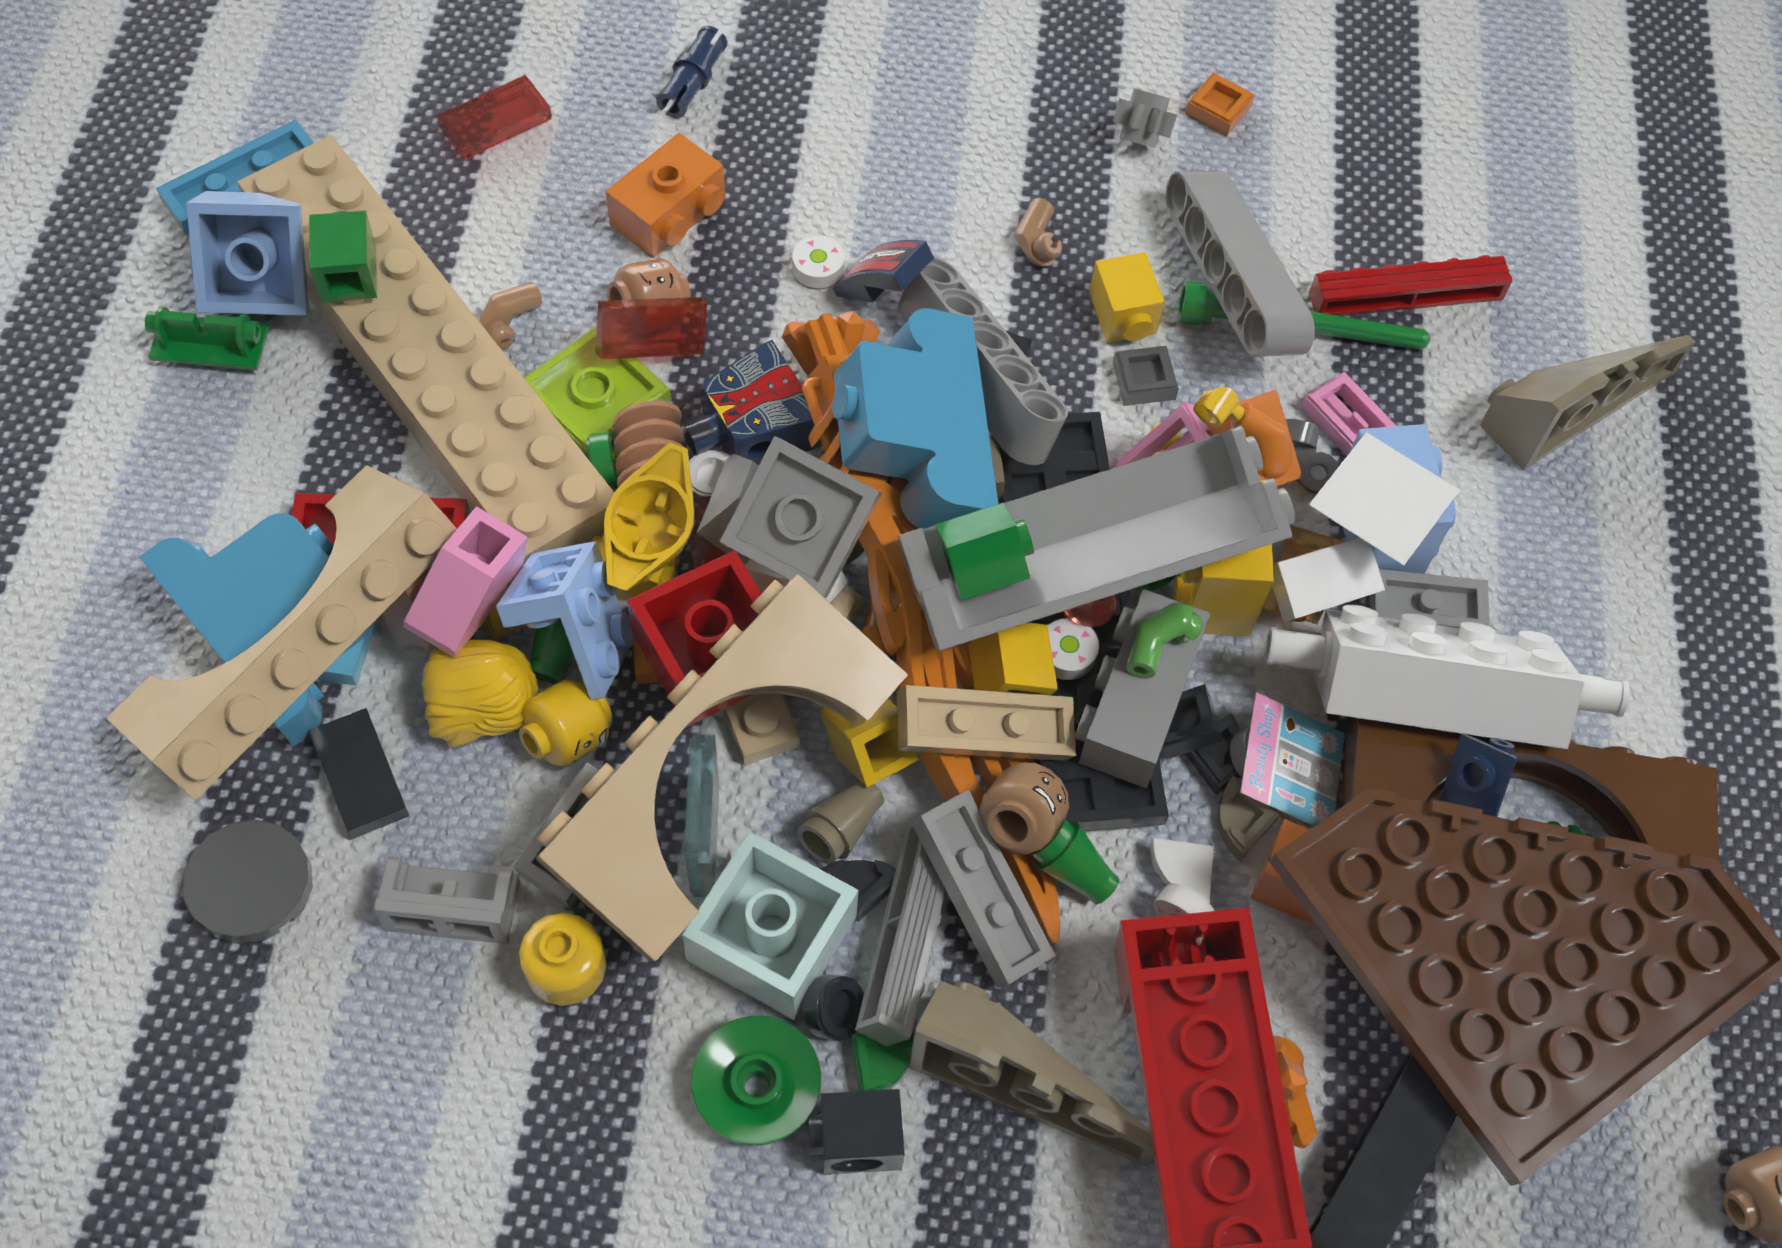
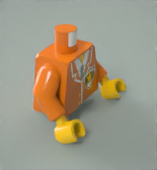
(1260, 418)

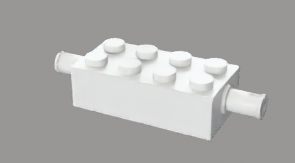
(1446, 676)

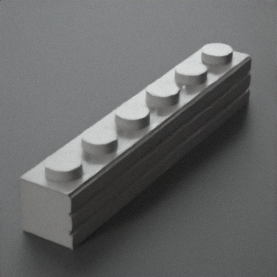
(903, 946)

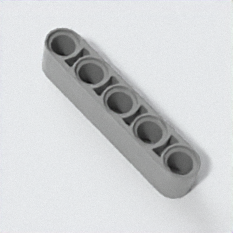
(1239, 264)
(1018, 401)

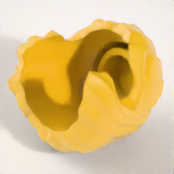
(476, 691)

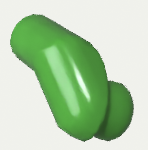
(1170, 622)

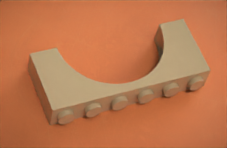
(207, 721)
(612, 845)

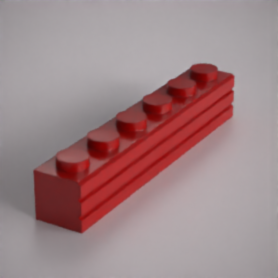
(1410, 286)

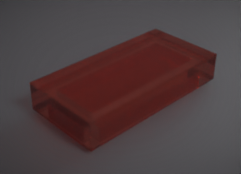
(494, 117)
(650, 327)

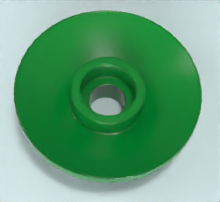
(756, 1049)

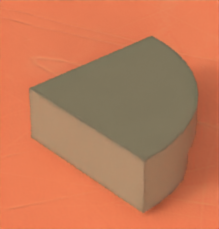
(1243, 819)

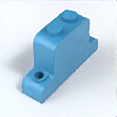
(248, 593)

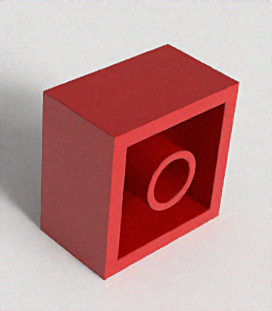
(688, 616)

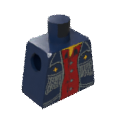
(750, 406)

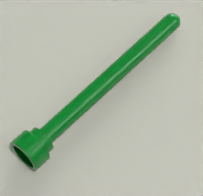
(1201, 304)

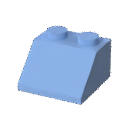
(247, 254)

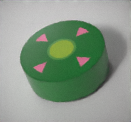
(601, 455)

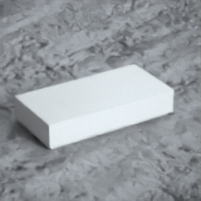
(1326, 578)

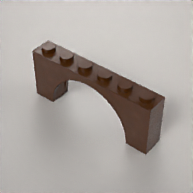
(1628, 794)

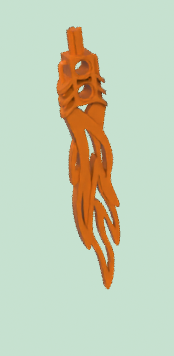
(905, 624)

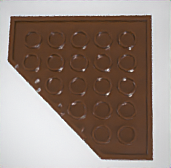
(1528, 958)

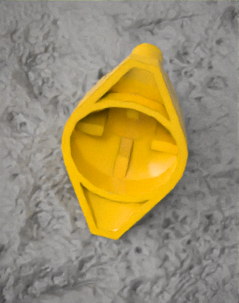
(649, 518)

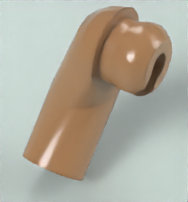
(1032, 235)
(504, 306)

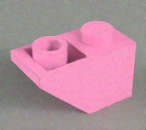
(466, 581)

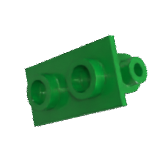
(206, 340)

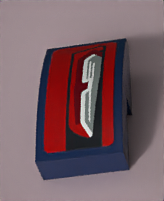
(884, 267)

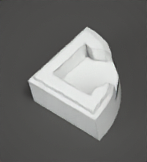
(1183, 864)

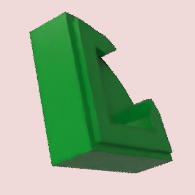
(880, 1065)

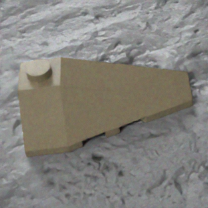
(1567, 399)
(999, 1059)

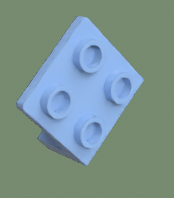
(573, 587)

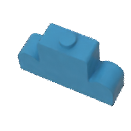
(920, 416)

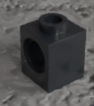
(858, 1132)

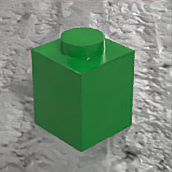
(342, 256)
(985, 550)

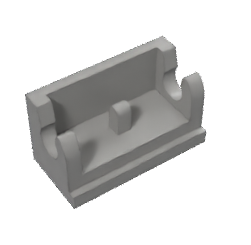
(447, 902)

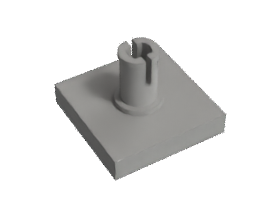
(800, 516)

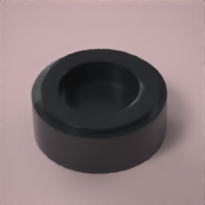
(833, 1007)

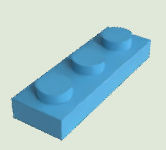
(226, 170)

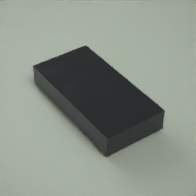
(358, 773)

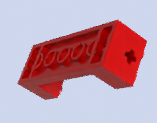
(1211, 1081)

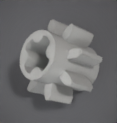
(1144, 118)

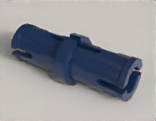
(691, 72)

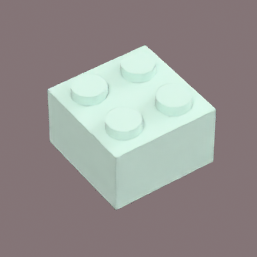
(770, 924)

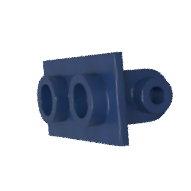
(1479, 774)

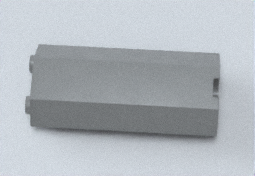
(1112, 535)

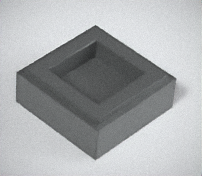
(1145, 375)

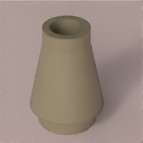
(837, 823)

